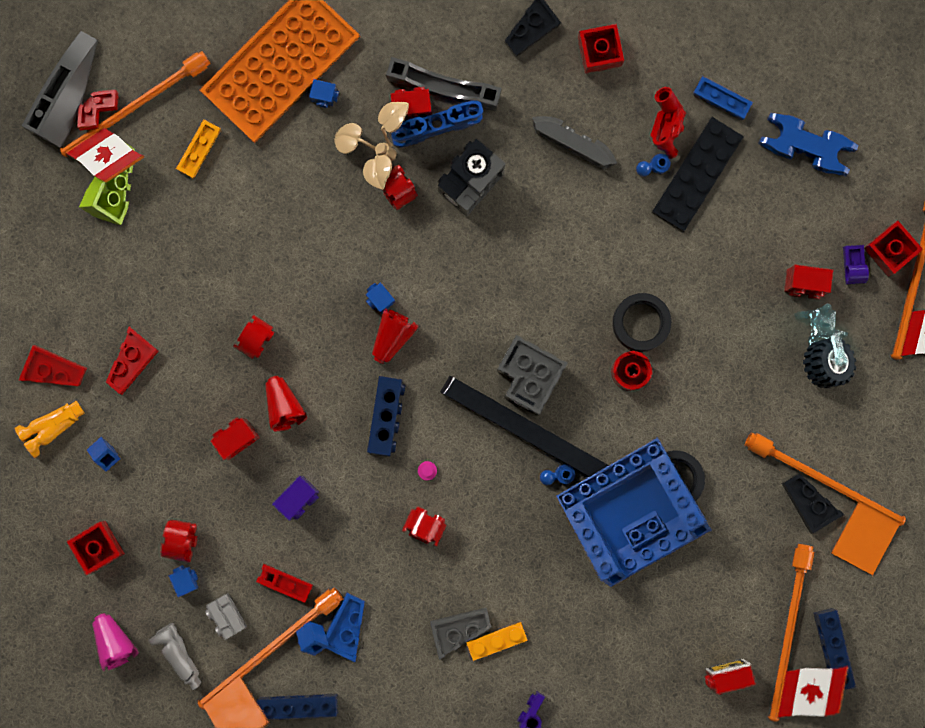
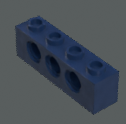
(385, 386)
(833, 643)
(299, 706)

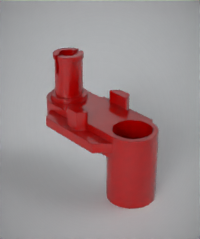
(668, 121)

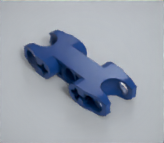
(463, 121)
(795, 139)

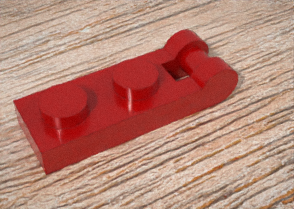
(285, 583)

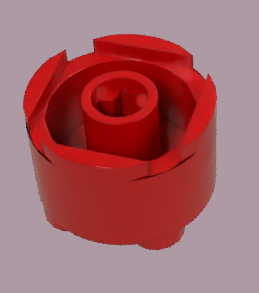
(399, 189)
(253, 337)
(641, 367)
(424, 526)
(179, 540)

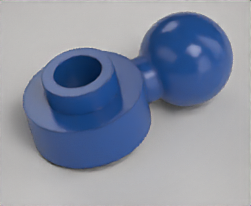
(644, 168)
(548, 477)

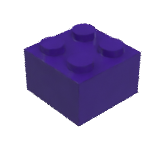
(296, 498)

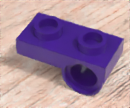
(854, 263)
(534, 703)

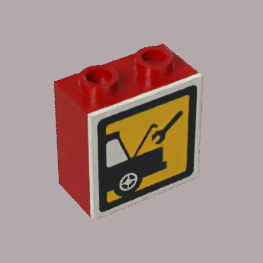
(729, 676)

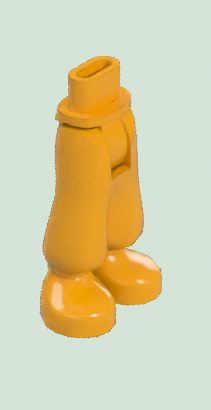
(48, 427)

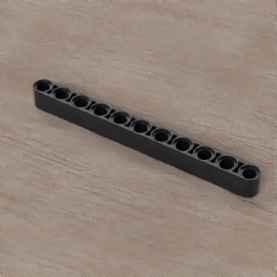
(522, 427)

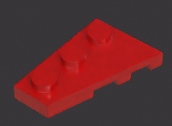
(131, 361)
(51, 368)

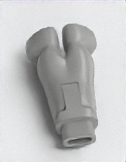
(176, 654)

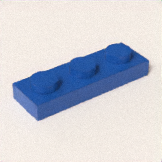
(722, 98)

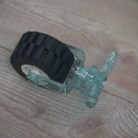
(829, 360)

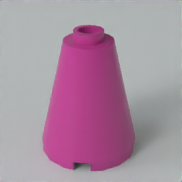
(112, 642)

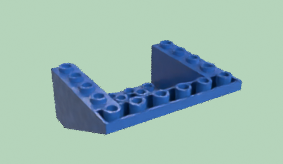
(633, 513)

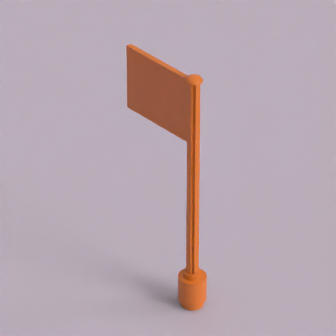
(868, 527)
(232, 702)

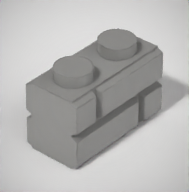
(225, 616)

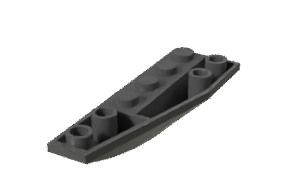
(63, 92)

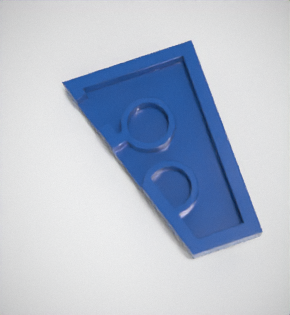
(345, 627)

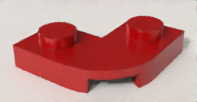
(99, 102)

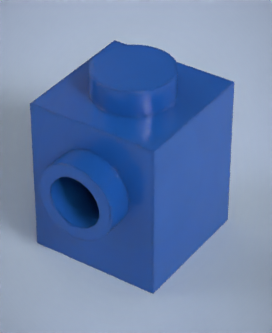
(323, 93)
(379, 297)
(103, 454)
(183, 580)
(312, 638)

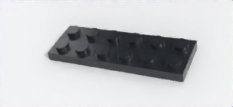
(697, 174)

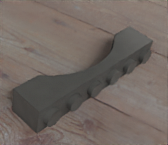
(413, 76)

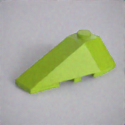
(108, 199)

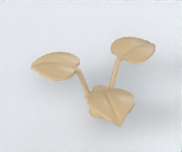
(375, 170)

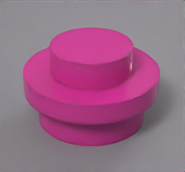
(427, 470)

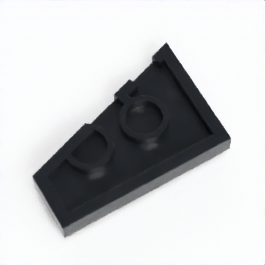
(532, 27)
(810, 504)

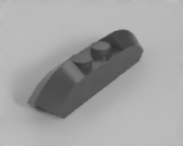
(565, 137)

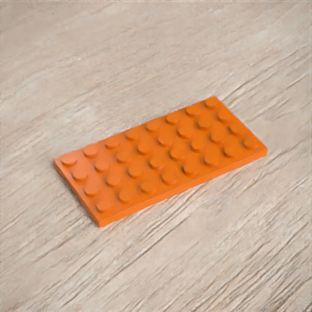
(279, 65)

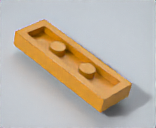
(198, 149)
(496, 641)

